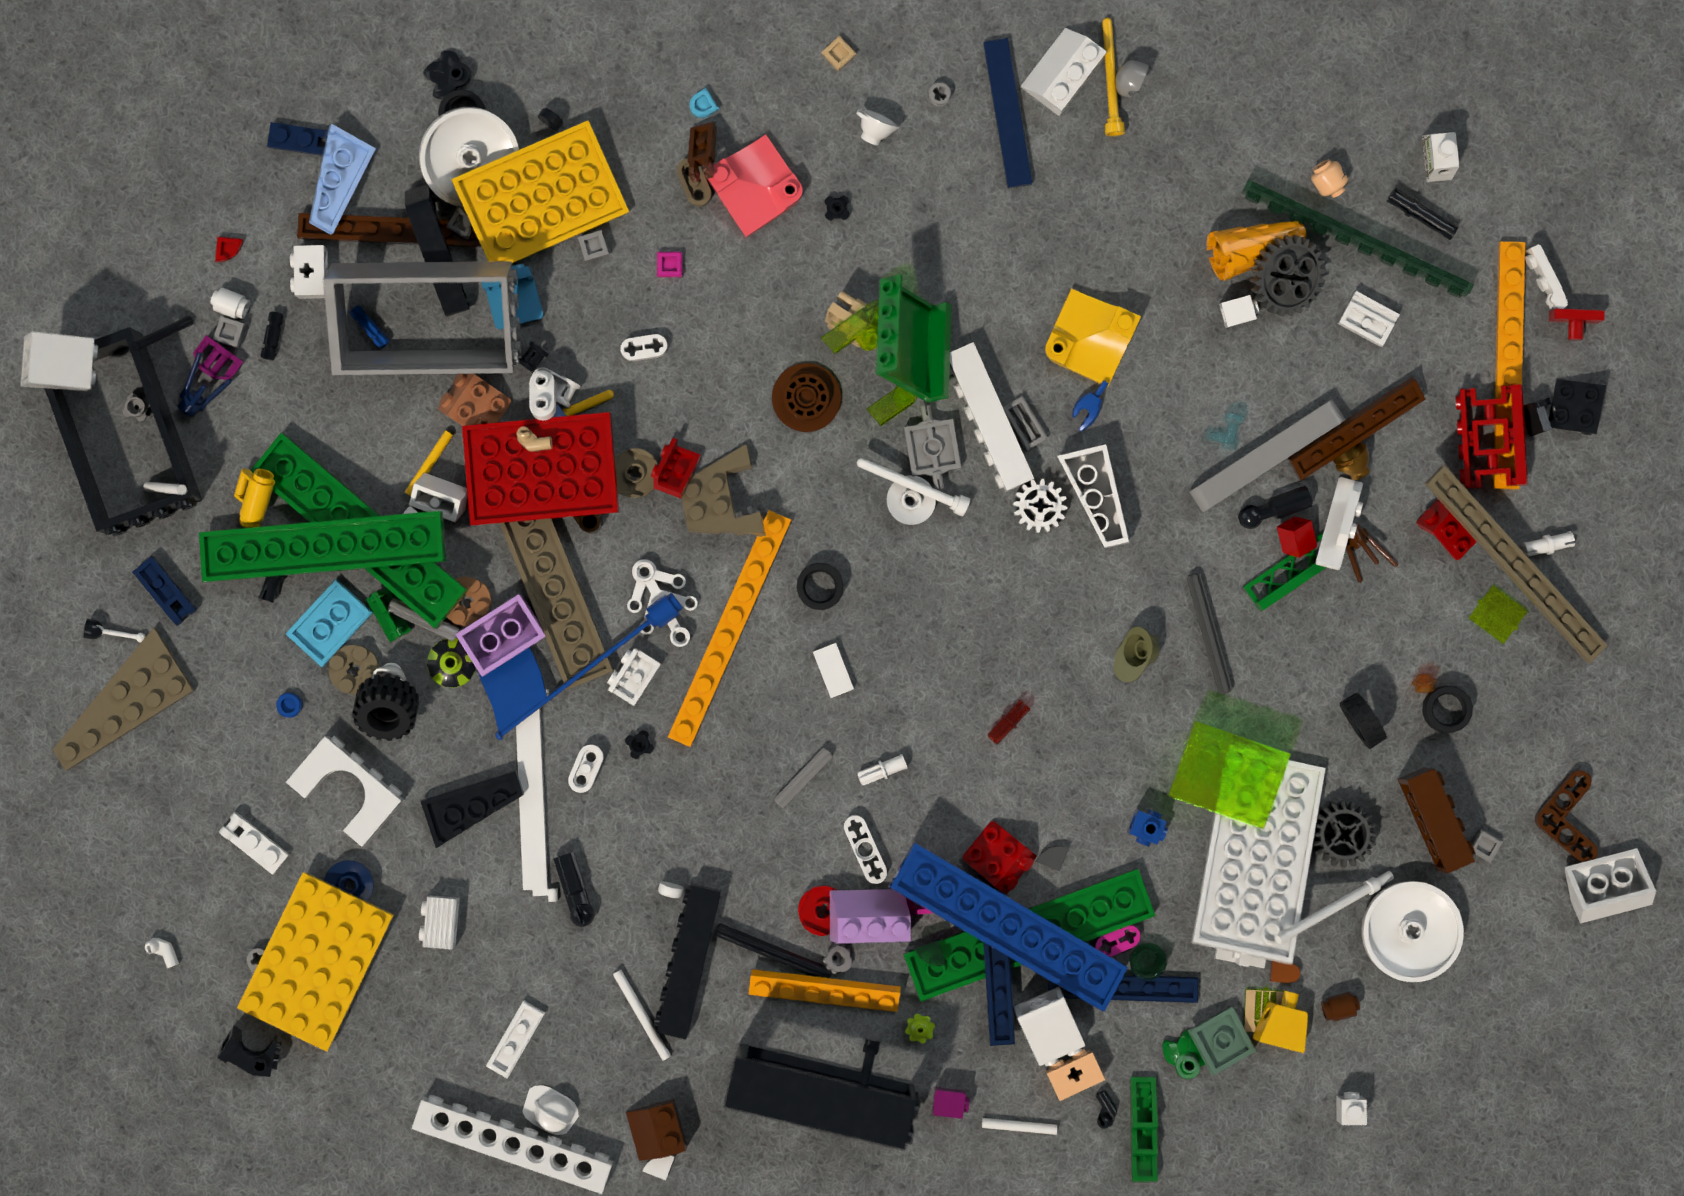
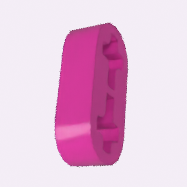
(1119, 946)

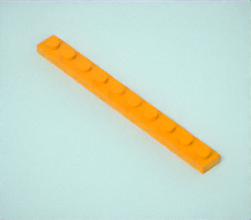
(1508, 343)
(729, 629)

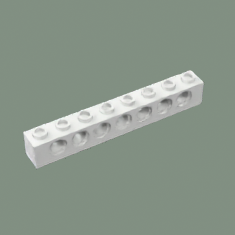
(427, 1123)

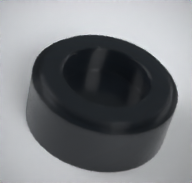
(550, 119)

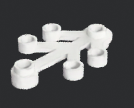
(656, 593)

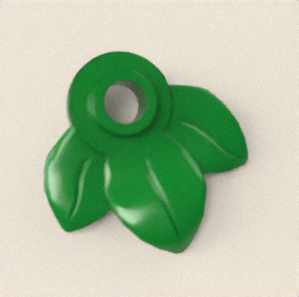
(1182, 1052)

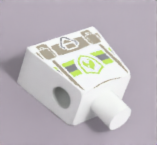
(1440, 155)

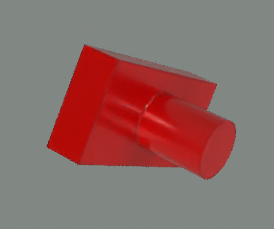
(1576, 320)

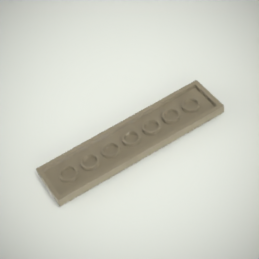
(556, 598)

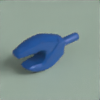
(1091, 403)

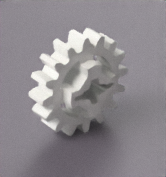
(1039, 517)

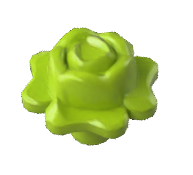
(920, 1028)

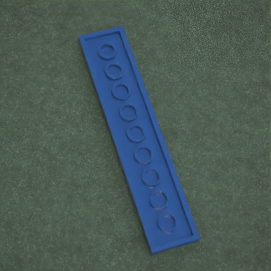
(1008, 927)

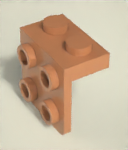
(473, 401)

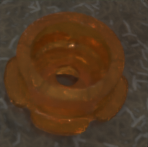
(1424, 683)

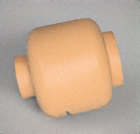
(1329, 178)

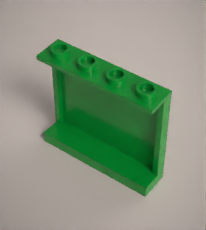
(913, 341)

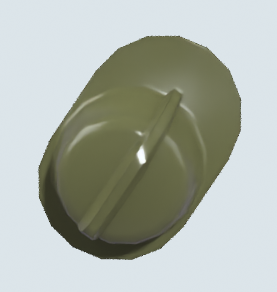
(1135, 654)

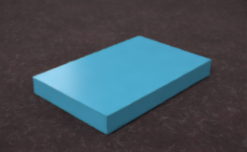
(329, 623)

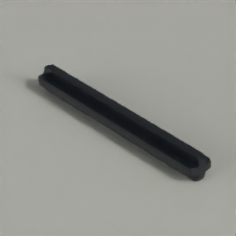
(772, 951)

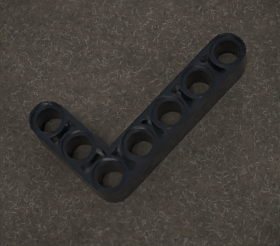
(433, 245)

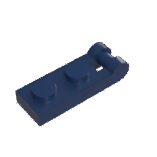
(296, 139)
(164, 590)

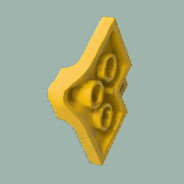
(1091, 336)

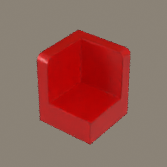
(1297, 536)

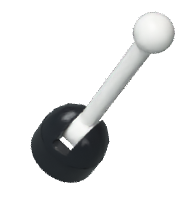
(94, 629)

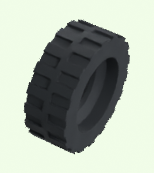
(1363, 720)

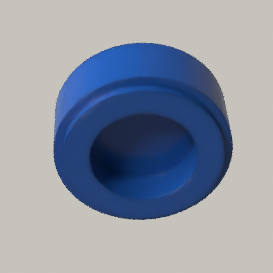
(289, 705)

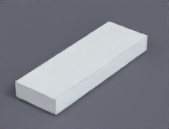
(515, 1039)

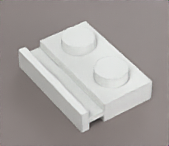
(1368, 319)

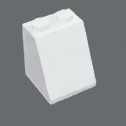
(58, 361)
(1049, 1027)

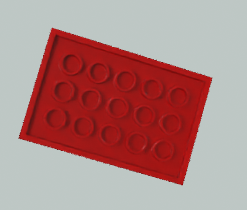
(524, 485)

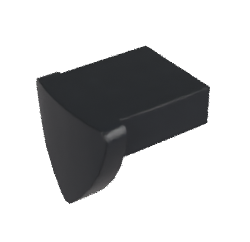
(1536, 417)

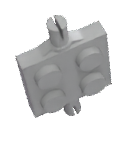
(932, 447)

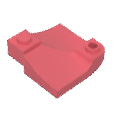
(755, 185)

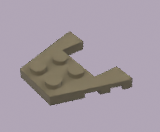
(709, 499)

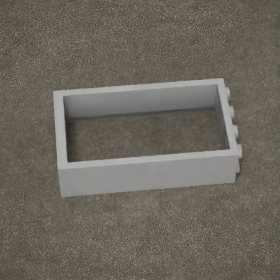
(420, 361)

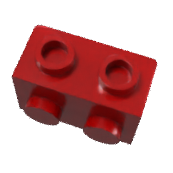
(675, 469)

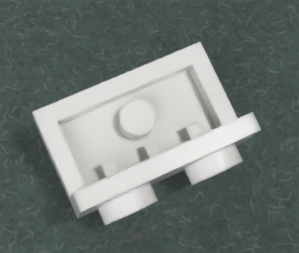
(633, 676)

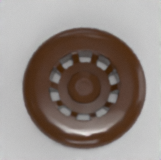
(806, 397)

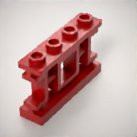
(1511, 436)

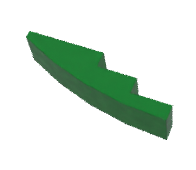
(1143, 1129)

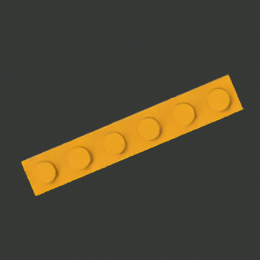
(824, 990)

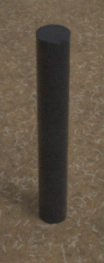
(162, 333)

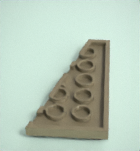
(136, 693)

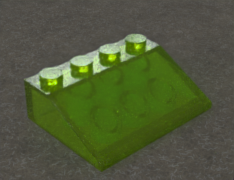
(1228, 774)

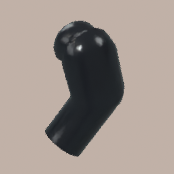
(1108, 1110)

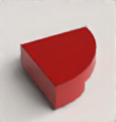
(227, 248)

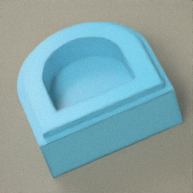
(702, 104)

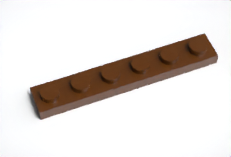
(1356, 428)

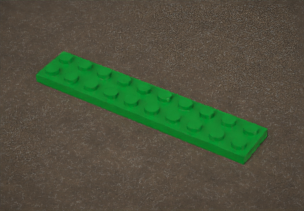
(323, 497)
(322, 546)
(1082, 913)

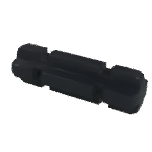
(272, 336)

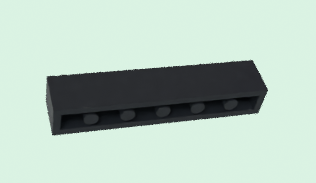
(688, 962)

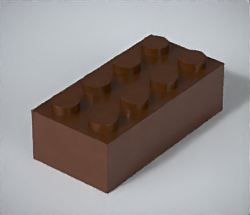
(1437, 820)

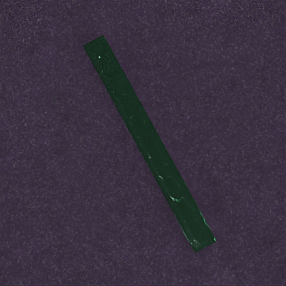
(1366, 244)

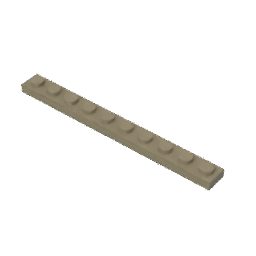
(1515, 564)

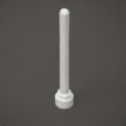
(957, 503)

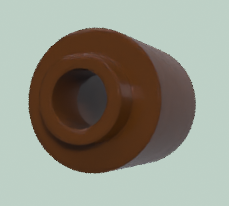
(1340, 1007)

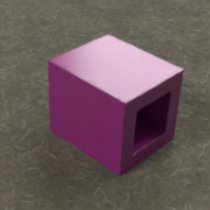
(950, 1103)

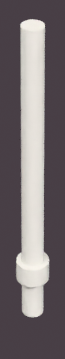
(1369, 887)

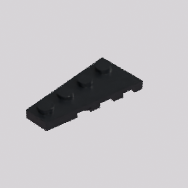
(466, 806)

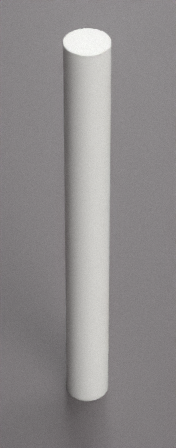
(641, 1014)

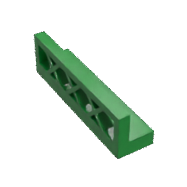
(1289, 585)

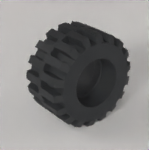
(385, 707)

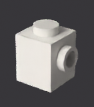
(1239, 311)
(1351, 1109)

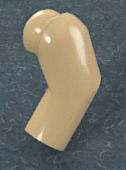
(532, 442)

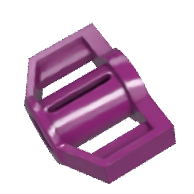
(225, 355)

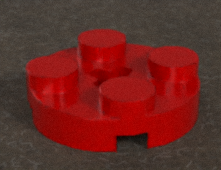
(809, 915)

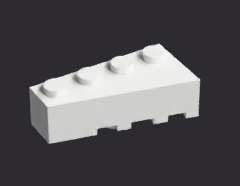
(1096, 487)

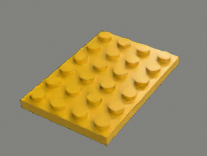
(540, 195)
(315, 961)

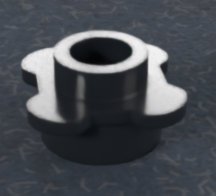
(842, 213)
(635, 750)

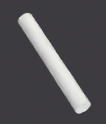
(165, 488)
(1019, 1126)

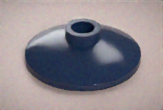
(354, 871)

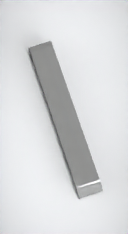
(1267, 455)

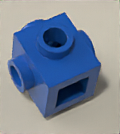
(1139, 823)

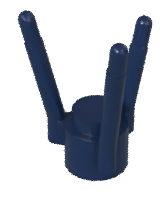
(193, 400)

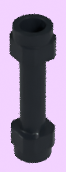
(871, 1049)

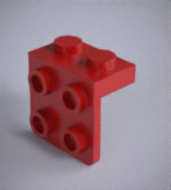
(1446, 529)
(999, 857)

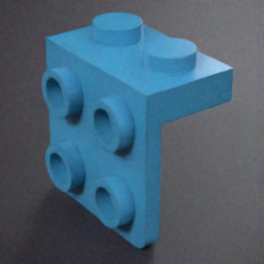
(529, 302)

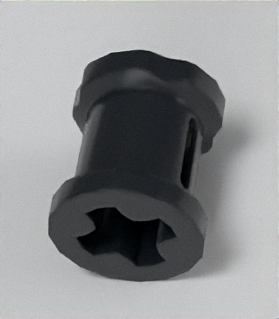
(532, 357)

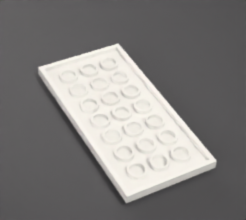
(1260, 875)

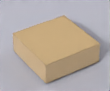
(838, 53)

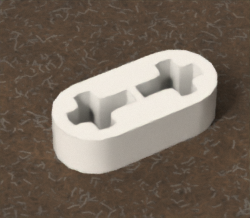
(645, 353)

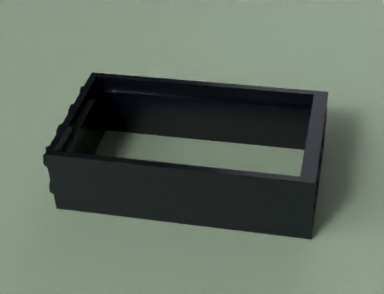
(162, 508)
(822, 1097)

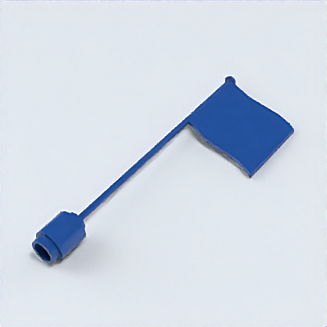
(518, 685)

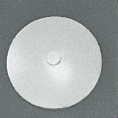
(461, 143)
(1412, 931)

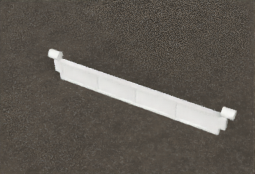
(533, 807)

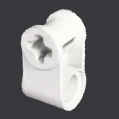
(561, 385)

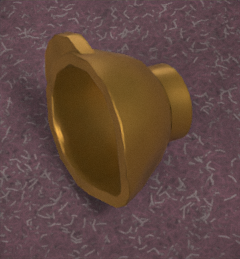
(1354, 462)

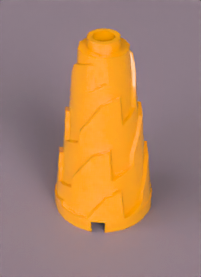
(1239, 246)

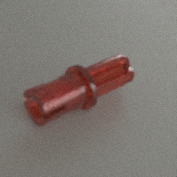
(1008, 722)

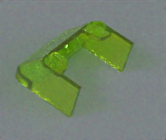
(864, 330)

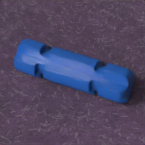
(369, 326)

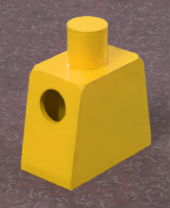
(1283, 1024)

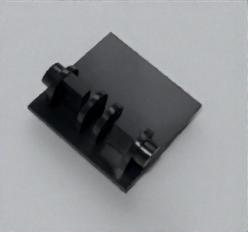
(1577, 406)

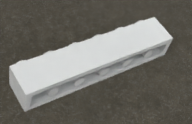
(989, 417)

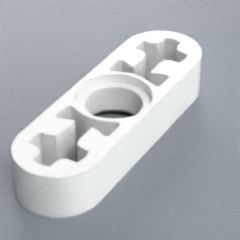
(878, 863)

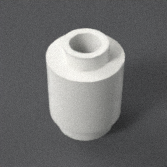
(230, 303)

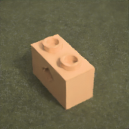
(1088, 1076)

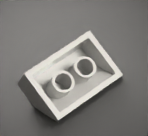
(1063, 70)
(1609, 885)

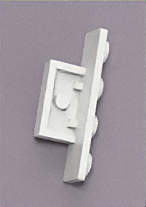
(1340, 523)

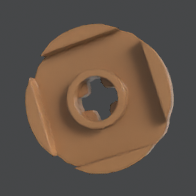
(479, 607)

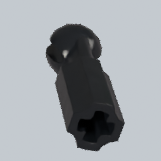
(1278, 506)
(574, 890)

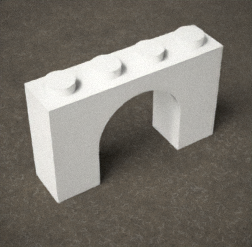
(380, 798)

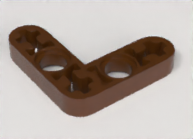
(1558, 814)

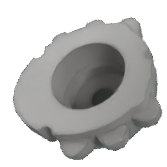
(842, 958)

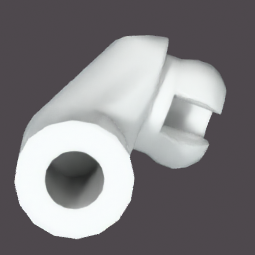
(164, 949)

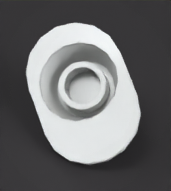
(550, 1110)

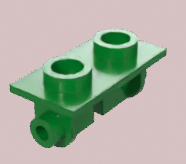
(392, 625)

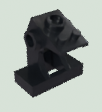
(237, 1053)

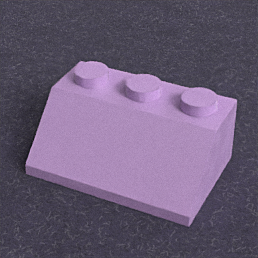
(501, 635)
(869, 916)

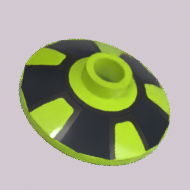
(441, 673)

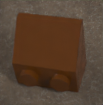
(657, 1130)

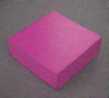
(669, 264)

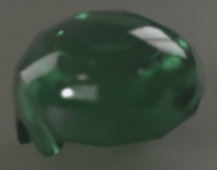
(1148, 961)

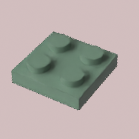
(1221, 1040)

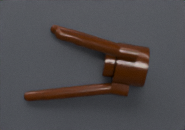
(1360, 539)

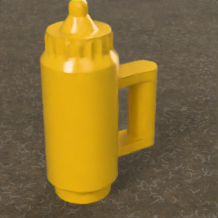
(256, 497)

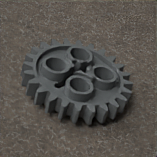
(1284, 298)

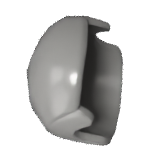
(1130, 77)

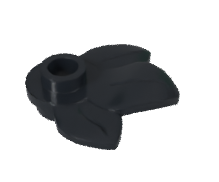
(444, 73)

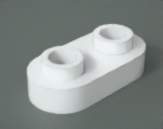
(542, 393)
(586, 768)

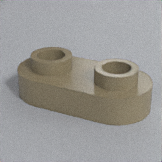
(691, 188)

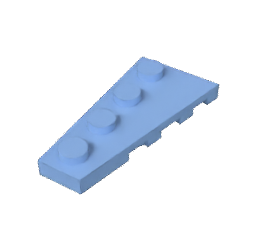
(339, 175)

